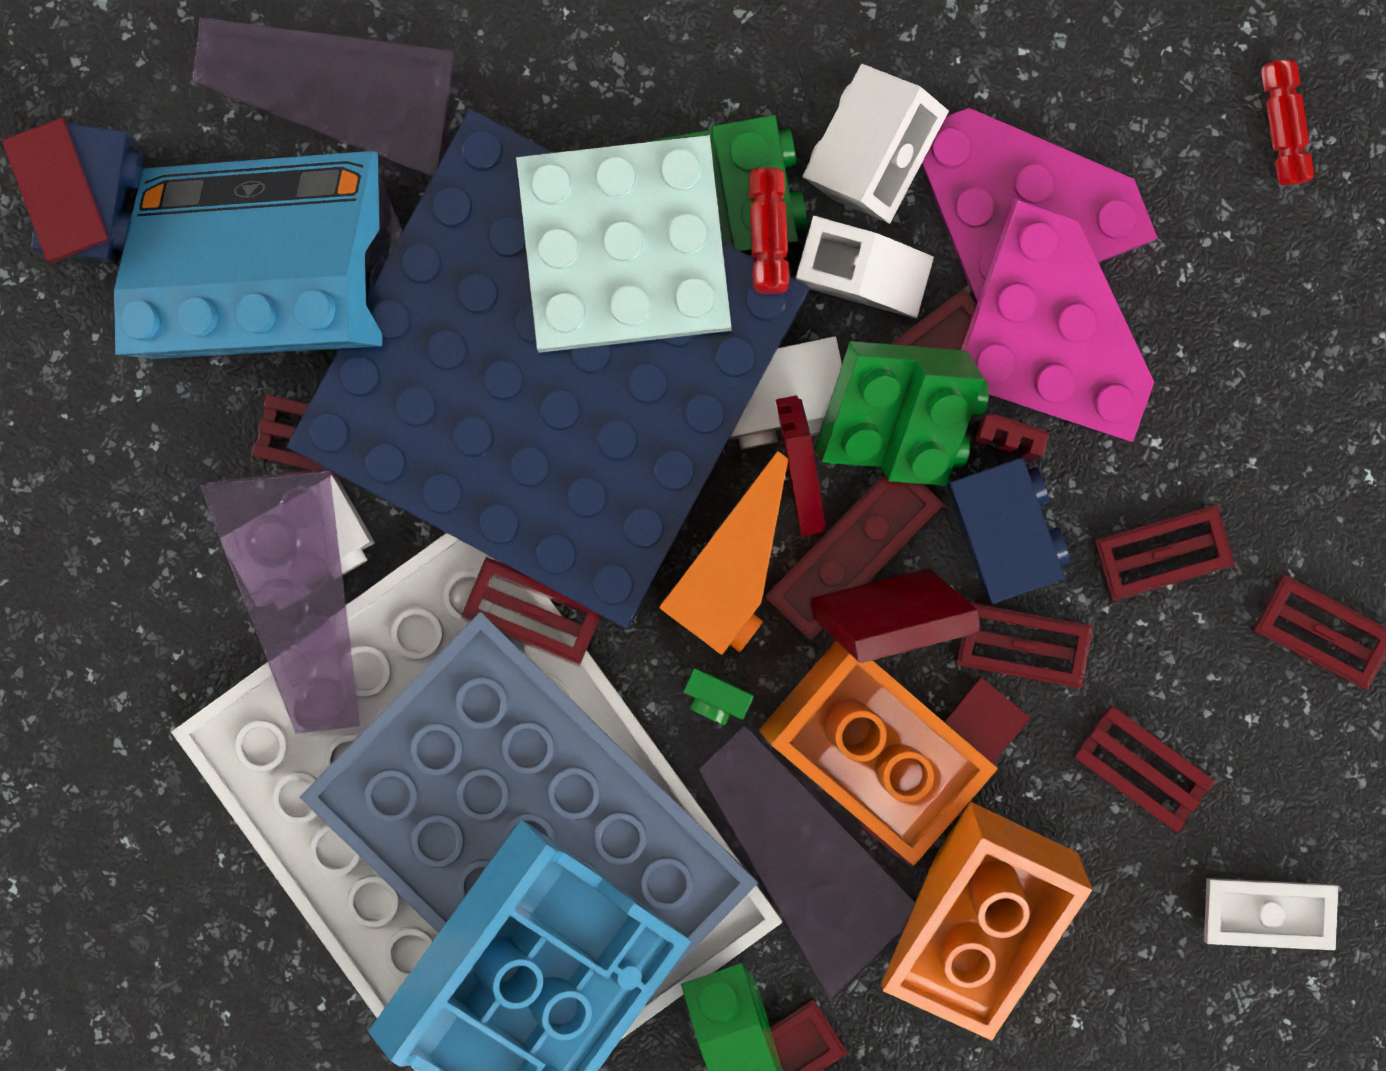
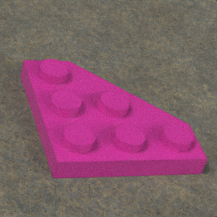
(984, 164)
(1053, 328)

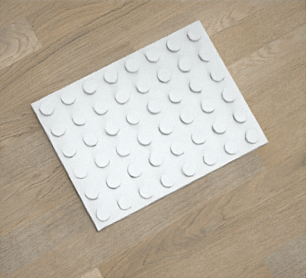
(263, 767)

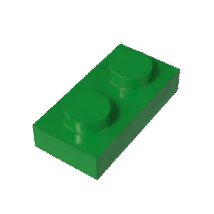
(716, 697)

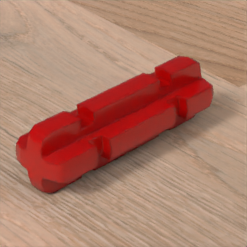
(1287, 122)
(768, 230)

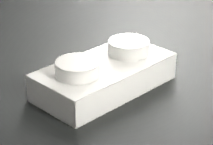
(1271, 914)

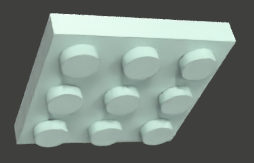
(623, 244)

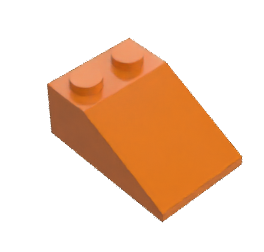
(730, 573)
(877, 751)
(985, 921)

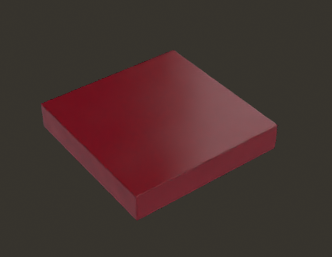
(895, 615)

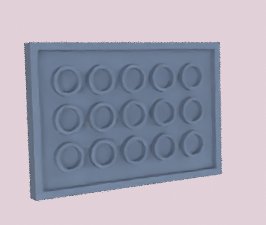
(497, 743)

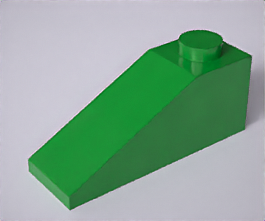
(731, 1021)

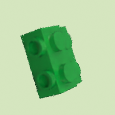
(735, 153)
(903, 411)

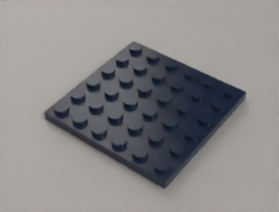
(544, 458)

